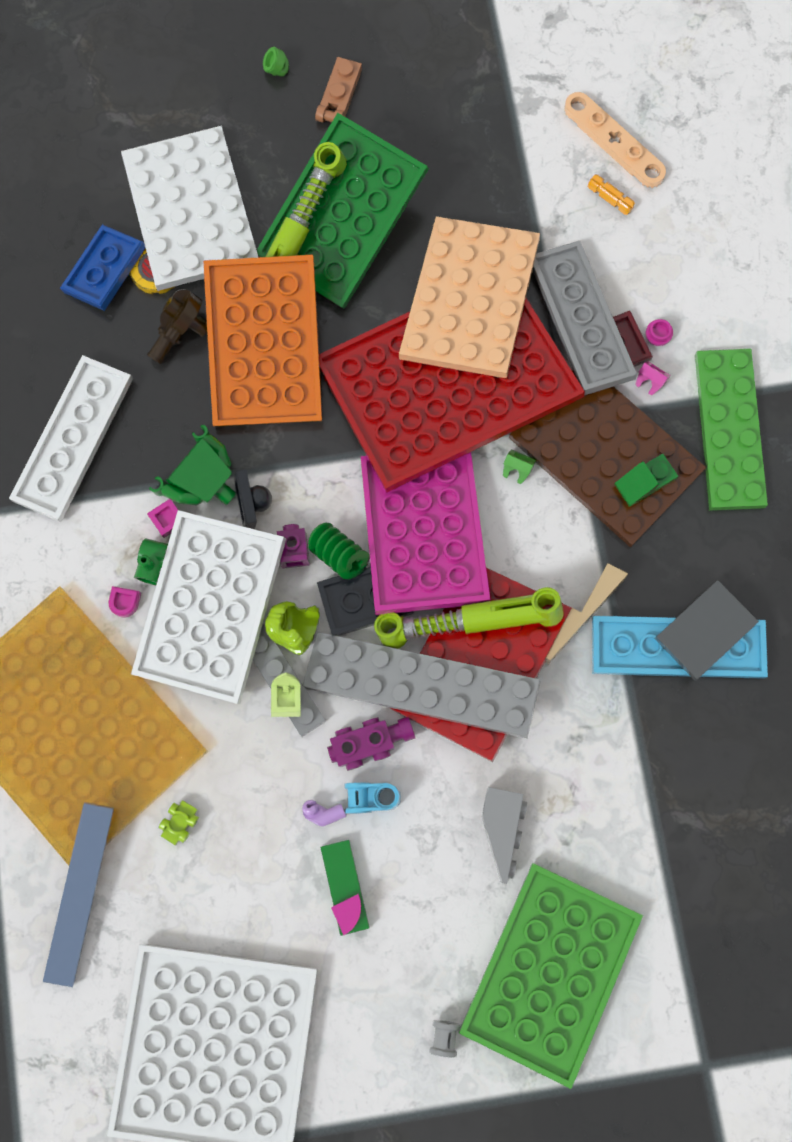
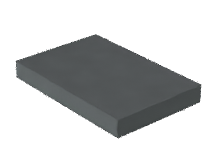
(706, 630)

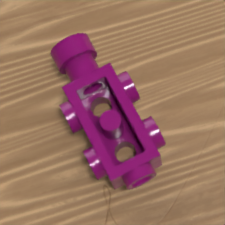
(362, 745)

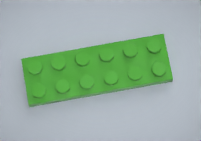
(730, 429)

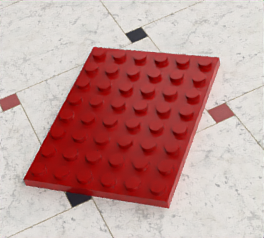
(427, 415)

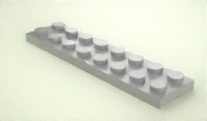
(422, 684)

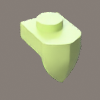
(285, 696)

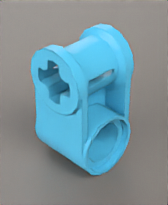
(369, 797)

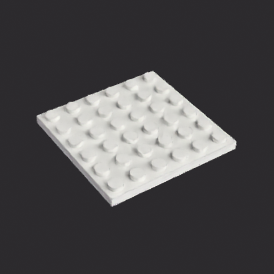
(212, 1049)

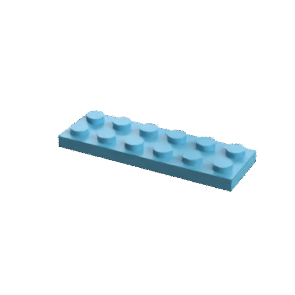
(629, 648)

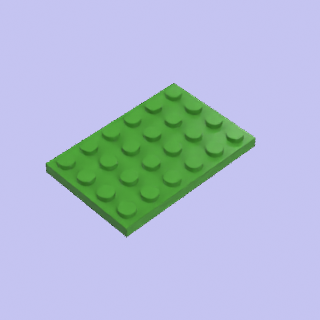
(551, 975)

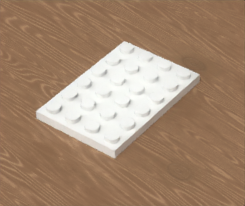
(188, 205)
(209, 606)

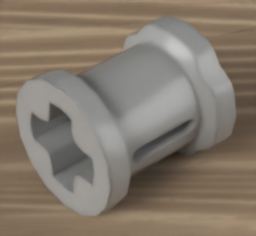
(444, 1038)

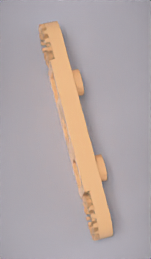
(626, 152)

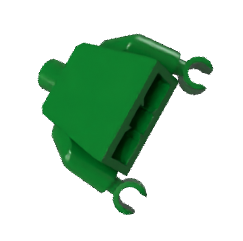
(199, 474)

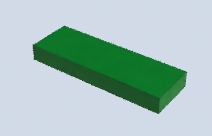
(343, 878)

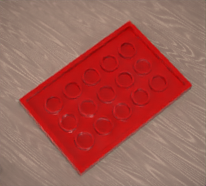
(510, 650)

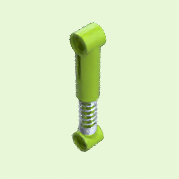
(294, 229)
(474, 618)

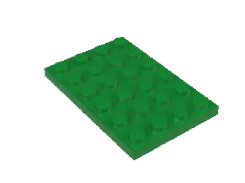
(354, 210)

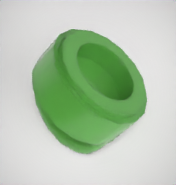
(275, 62)

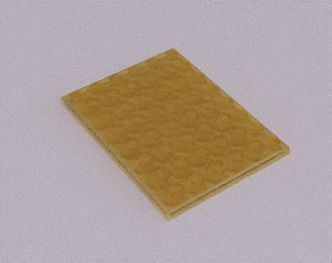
(81, 725)

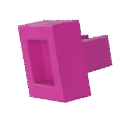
(655, 374)

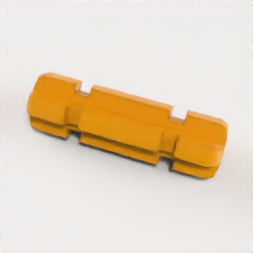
(611, 194)

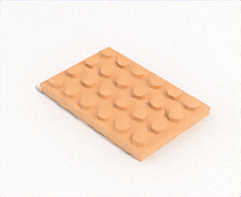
(470, 297)

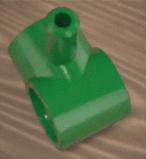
(150, 561)

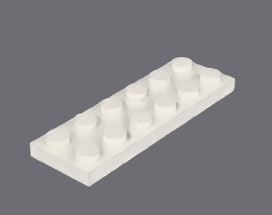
(71, 438)

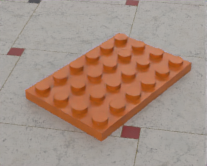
(263, 340)

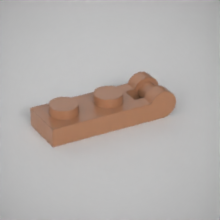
(339, 89)

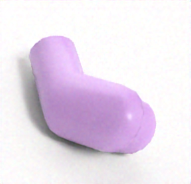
(321, 816)

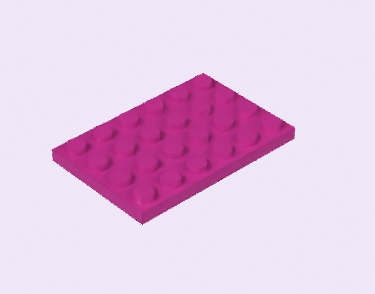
(425, 540)

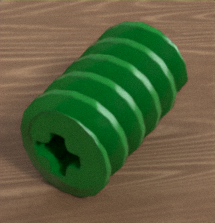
(338, 551)

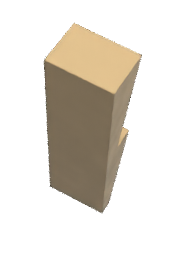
(605, 587)

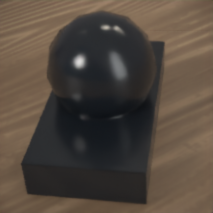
(250, 499)

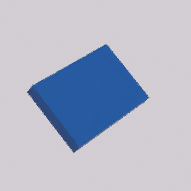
(103, 267)

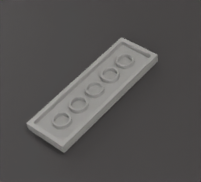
(582, 318)

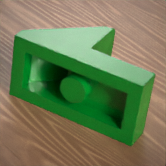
(645, 479)

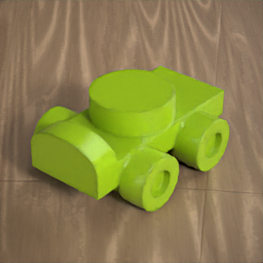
(182, 818)

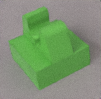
(520, 462)

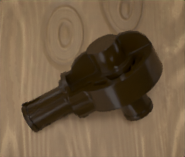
(177, 316)

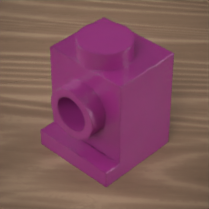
(297, 555)

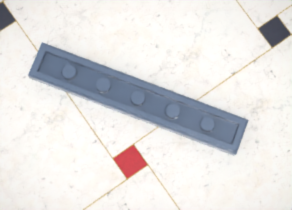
(78, 894)

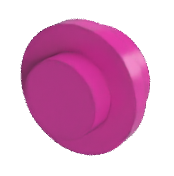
(659, 332)

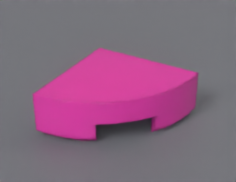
(347, 913)

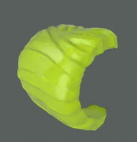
(292, 626)

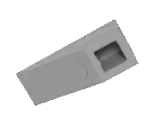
(501, 818)

